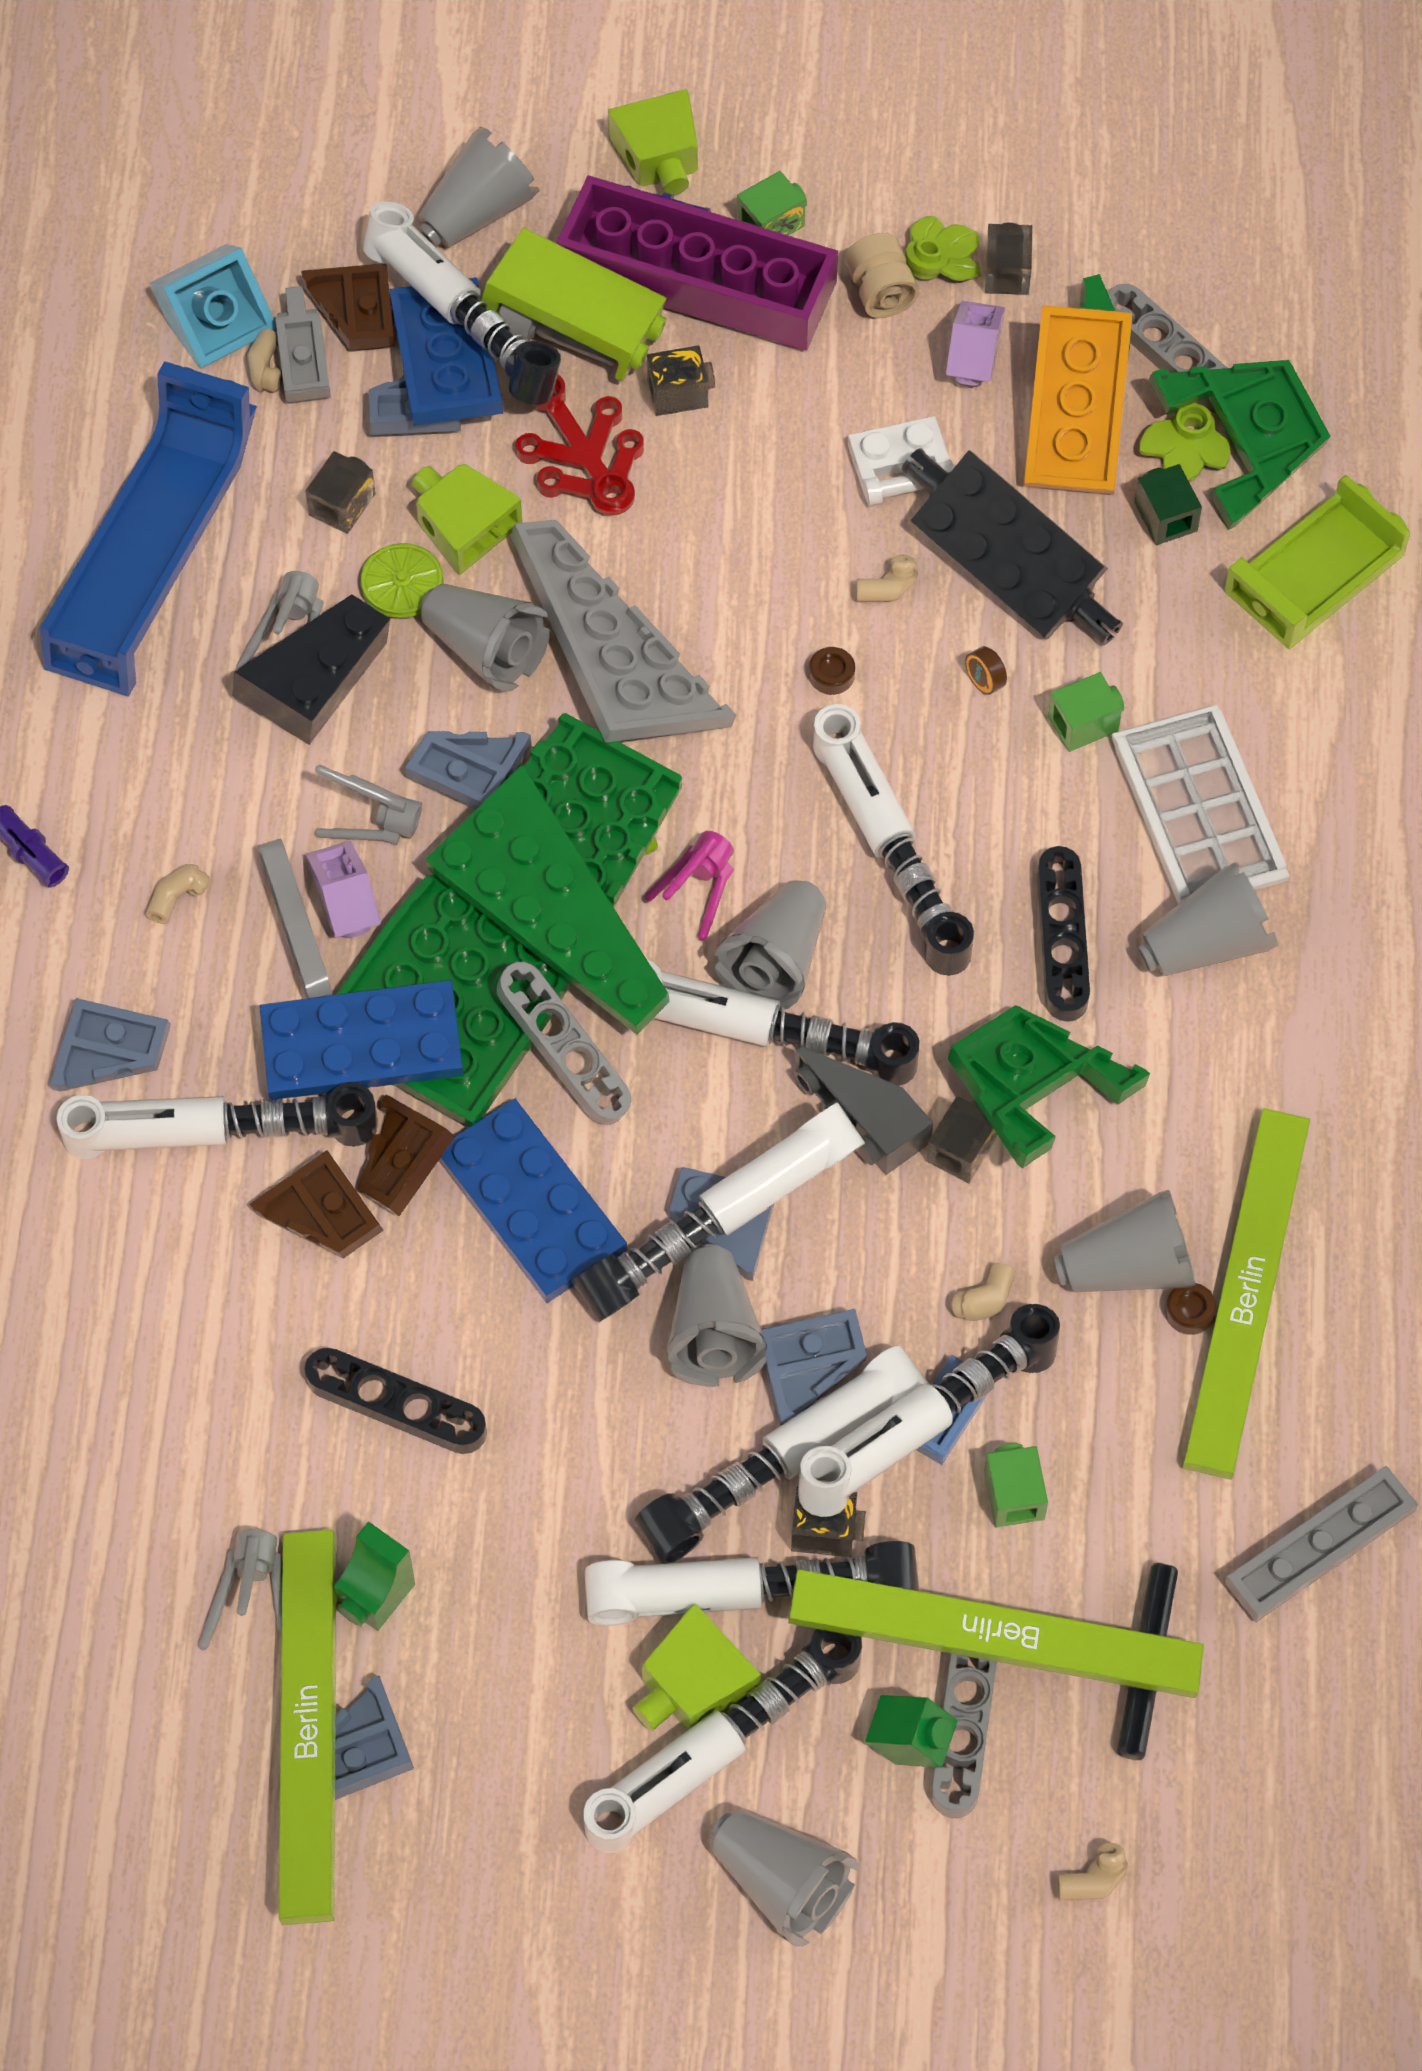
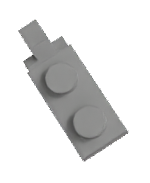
(301, 350)

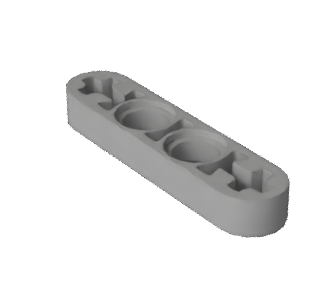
(1175, 344)
(294, 919)
(569, 1039)
(971, 1719)

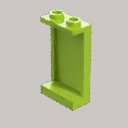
(577, 299)
(1319, 563)

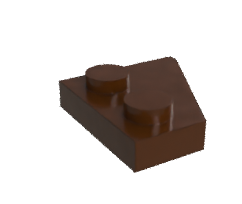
(354, 303)
(402, 1155)
(320, 1208)

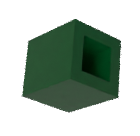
(1167, 504)

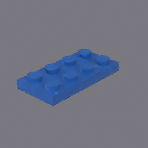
(442, 364)
(361, 1039)
(530, 1199)

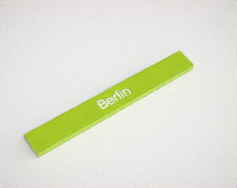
(1246, 1294)
(996, 1633)
(308, 1729)

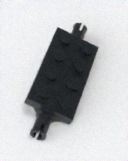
(1010, 545)

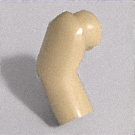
(259, 358)
(892, 585)
(171, 887)
(988, 1299)
(1100, 1877)

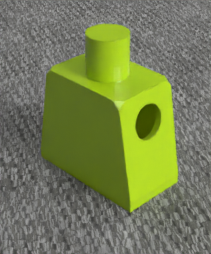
(657, 140)
(464, 513)
(694, 1674)

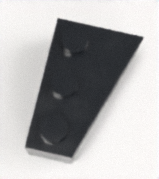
(313, 668)

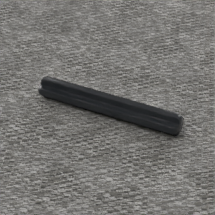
(1141, 1701)

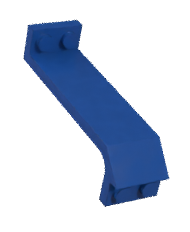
(149, 529)

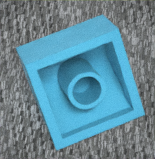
(213, 304)

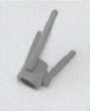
(292, 601)
(395, 812)
(252, 1560)

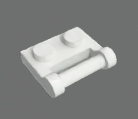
(886, 449)

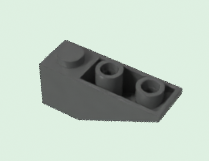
(879, 1110)

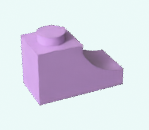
(974, 342)
(344, 889)

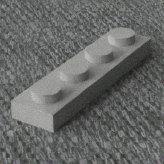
(1321, 1543)

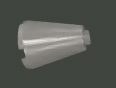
(475, 191)
(488, 632)
(1209, 927)
(774, 945)
(1129, 1251)
(714, 1322)
(785, 1873)

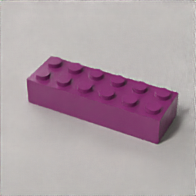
(705, 261)

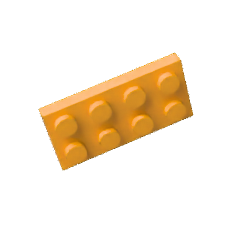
(1078, 399)

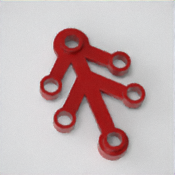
(585, 454)

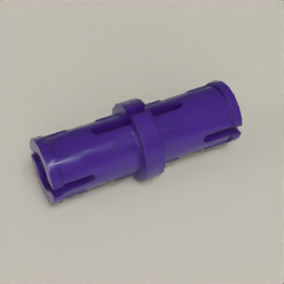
(30, 848)

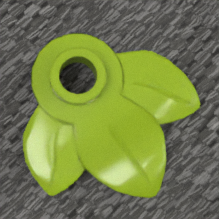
(942, 250)
(1186, 446)

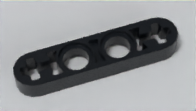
(1059, 933)
(399, 1393)

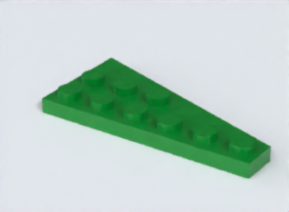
(534, 884)

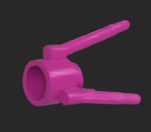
(704, 860)

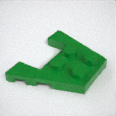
(1265, 418)
(1022, 1061)

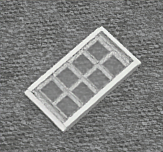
(1198, 801)

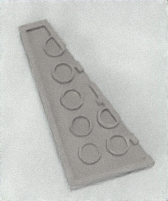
(614, 650)

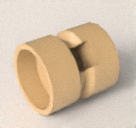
(882, 275)

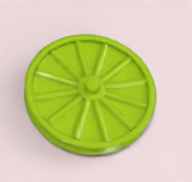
(399, 578)

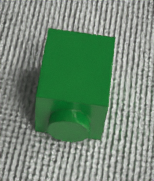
(911, 1731)

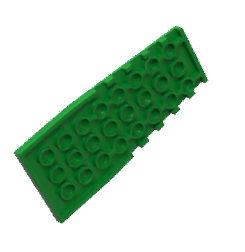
(611, 811)

